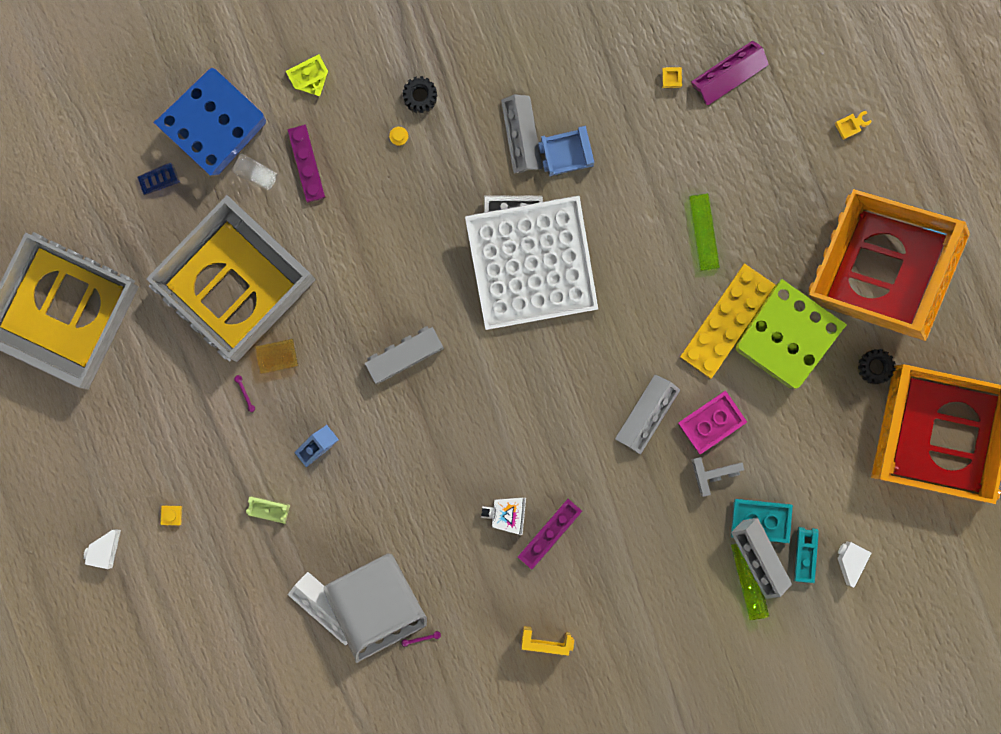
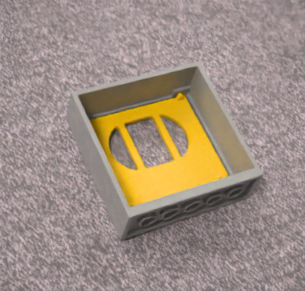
(229, 247)
(83, 344)

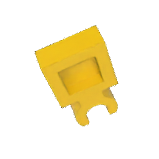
(850, 125)

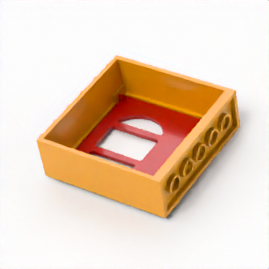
(923, 252)
(908, 430)

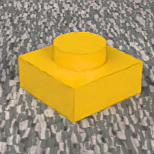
(672, 77)
(171, 515)

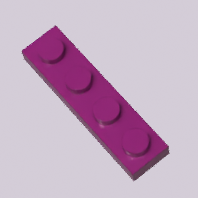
(306, 163)
(549, 534)

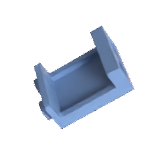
(566, 152)

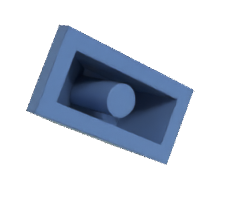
(316, 445)

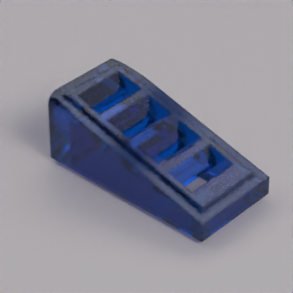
(160, 185)

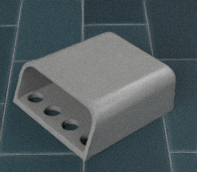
(374, 605)

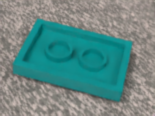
(773, 517)

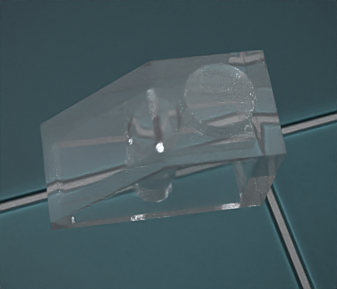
(254, 172)

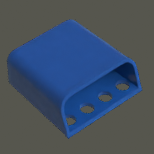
(212, 120)

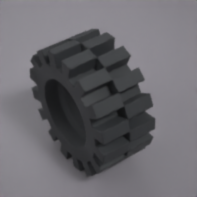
(412, 86)
(887, 362)

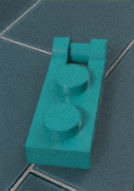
(806, 555)

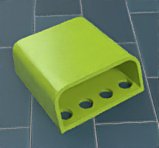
(787, 340)

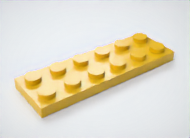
(727, 321)

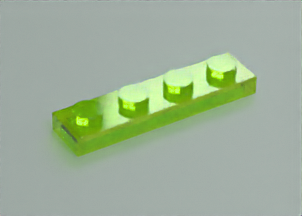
(704, 232)
(752, 593)

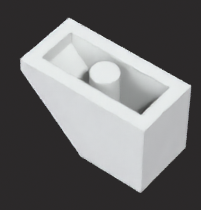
(103, 551)
(852, 562)

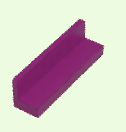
(730, 72)

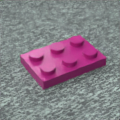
(712, 422)

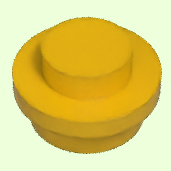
(398, 136)

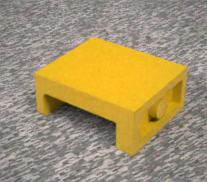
(546, 646)

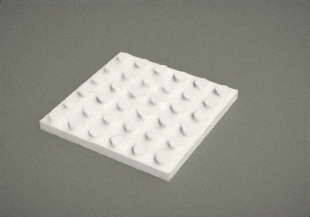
(531, 262)

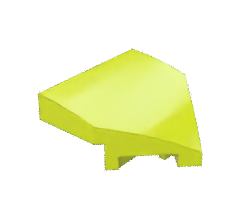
(309, 75)

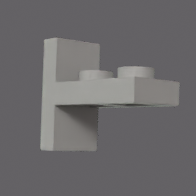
(713, 475)

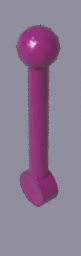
(251, 408)
(436, 635)

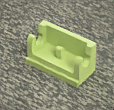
(268, 509)

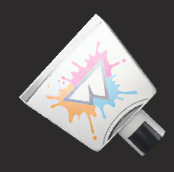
(506, 514)

